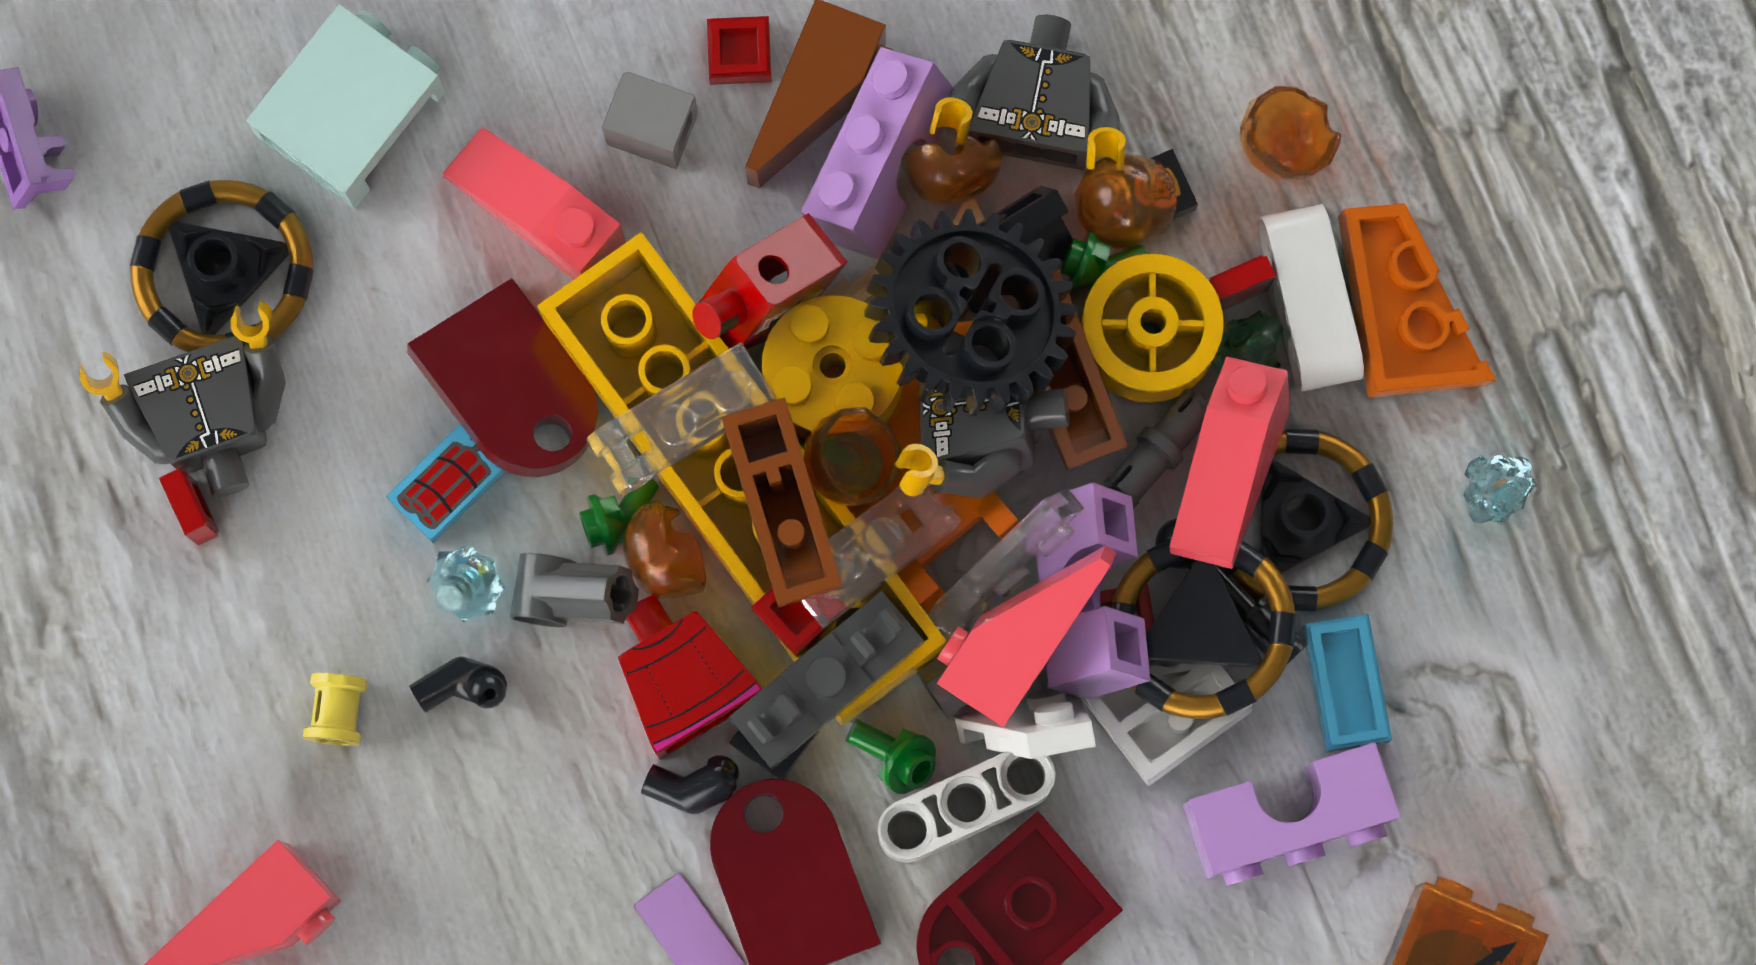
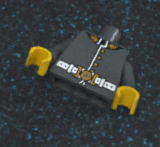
(1037, 102)
(200, 404)
(981, 451)

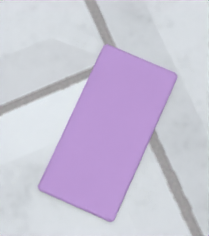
(685, 926)

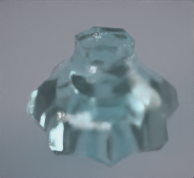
(1497, 487)
(465, 583)

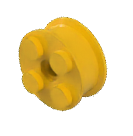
(1157, 291)
(825, 334)

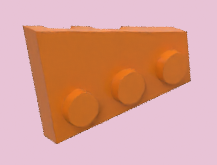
(1400, 309)

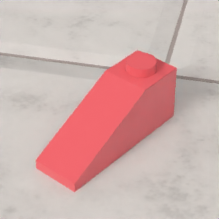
(535, 204)
(1231, 461)
(1014, 641)
(257, 914)

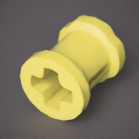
(335, 709)

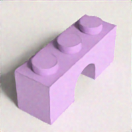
(857, 187)
(1104, 645)
(1348, 801)

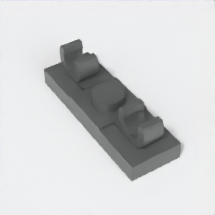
(826, 679)

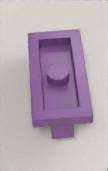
(21, 149)

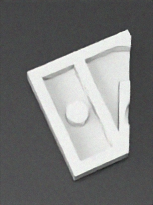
(1039, 728)
(1157, 740)

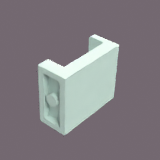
(345, 102)

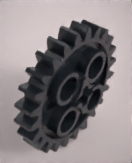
(918, 282)

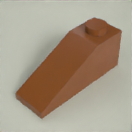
(816, 86)
(1093, 423)
(781, 502)

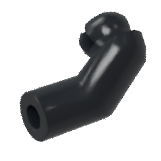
(464, 679)
(698, 789)

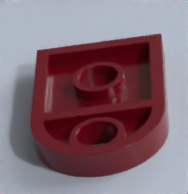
(506, 379)
(792, 885)
(1018, 904)

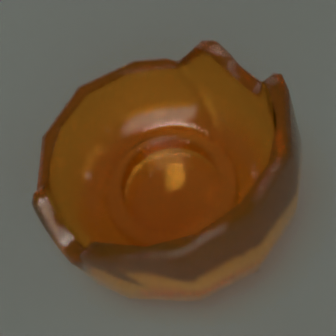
(1288, 134)
(957, 178)
(1126, 203)
(851, 456)
(660, 558)

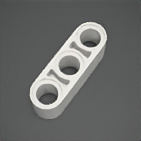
(1311, 298)
(942, 828)

